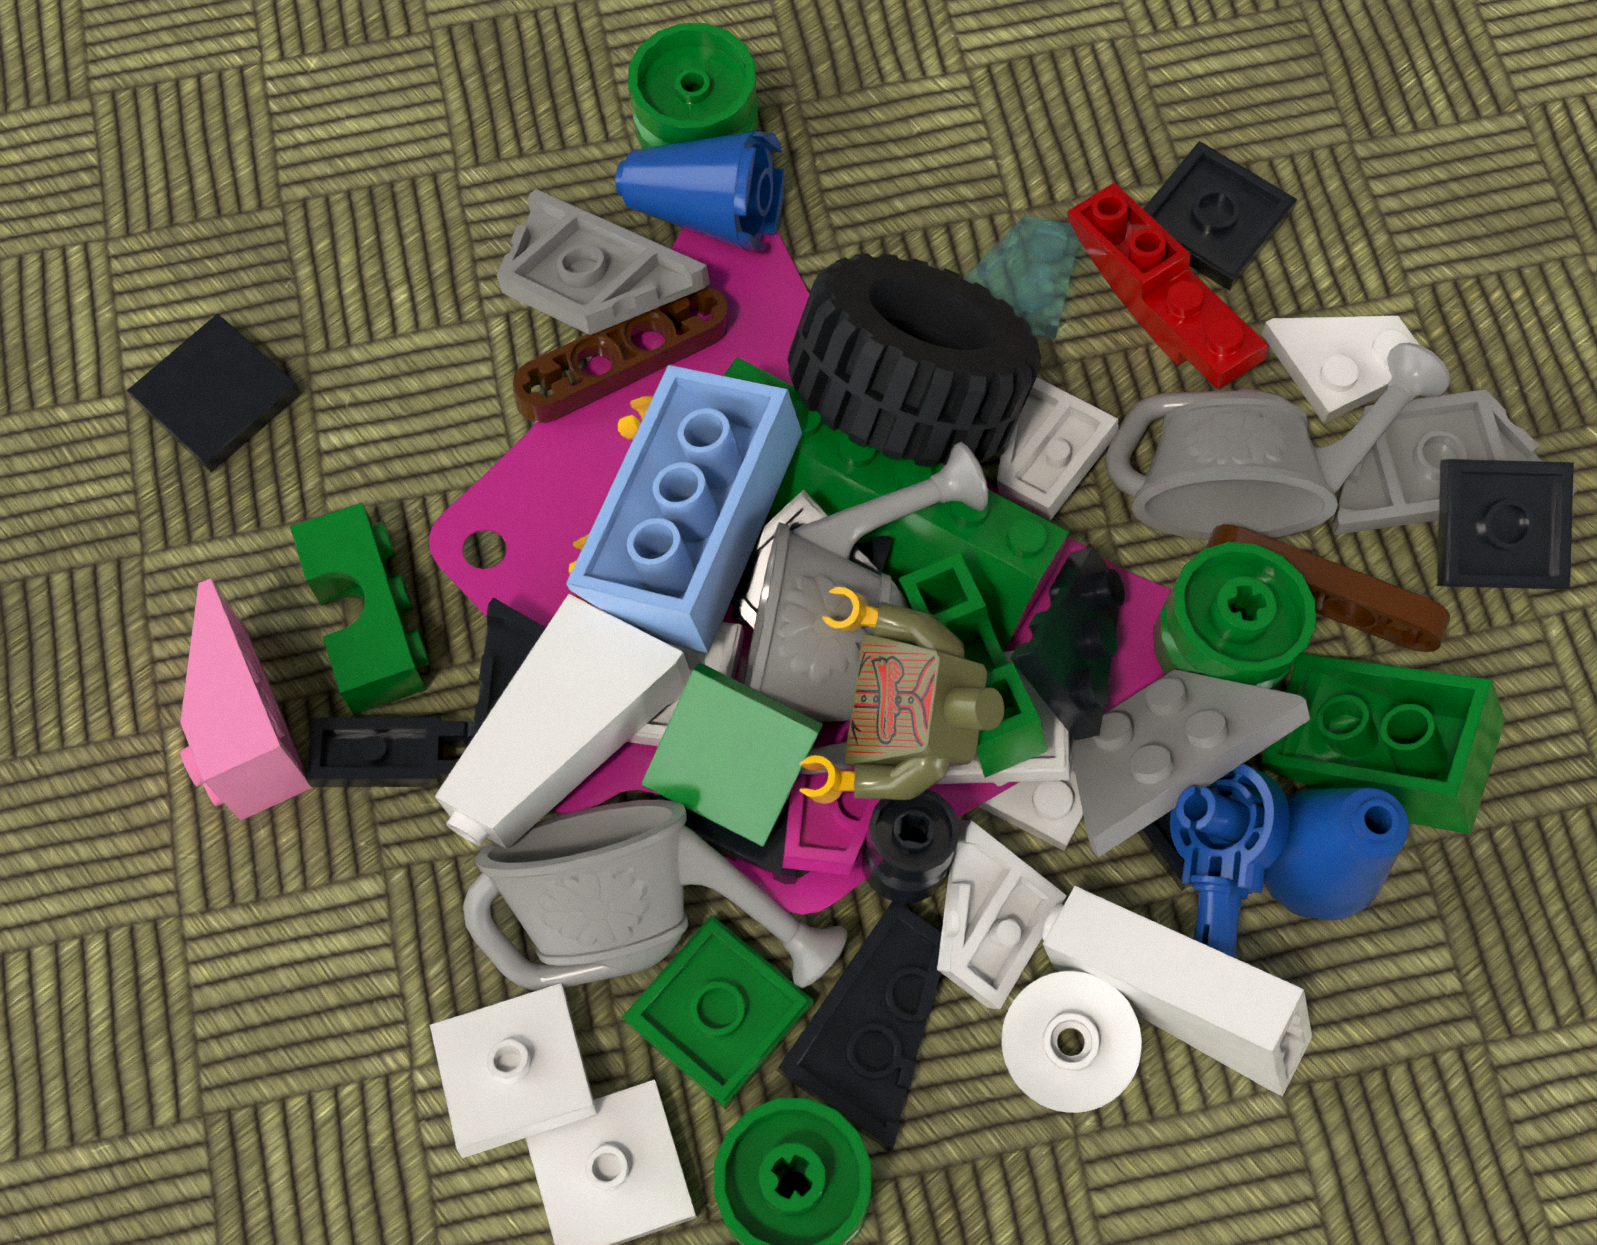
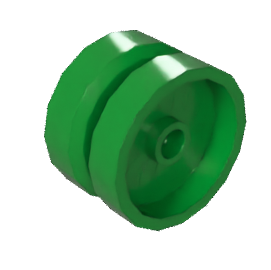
(692, 85)
(1236, 616)
(786, 1140)

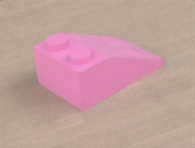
(232, 716)

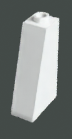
(558, 720)
(1185, 987)

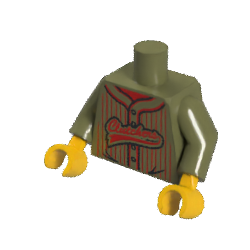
(911, 706)

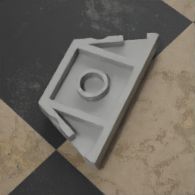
(591, 268)
(1401, 472)
(1172, 738)

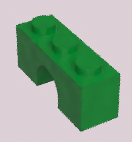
(952, 596)
(375, 655)

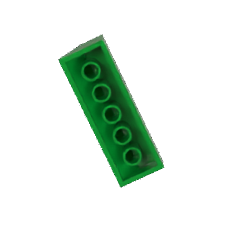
(1003, 545)

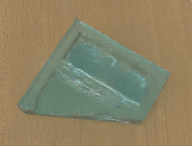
(1031, 271)

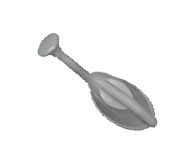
(1250, 454)
(791, 646)
(609, 897)

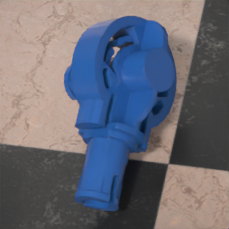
(1228, 847)

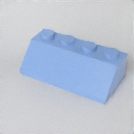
(688, 505)

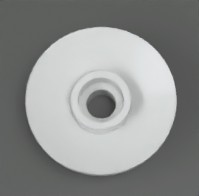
(1109, 1036)

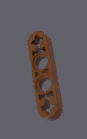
(627, 360)
(1354, 596)

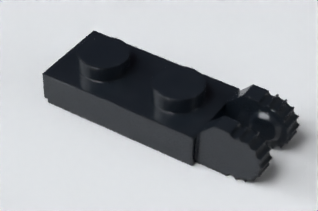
(383, 751)

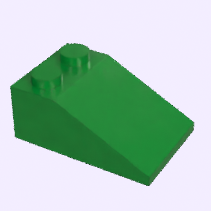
(1395, 731)

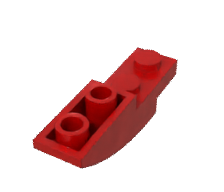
(1160, 291)

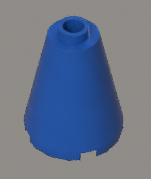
(709, 186)
(1337, 851)

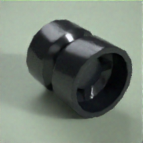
(909, 846)

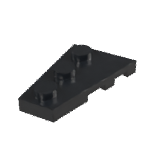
(1075, 642)
(869, 1028)

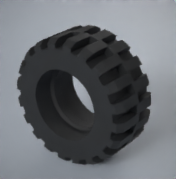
(912, 359)

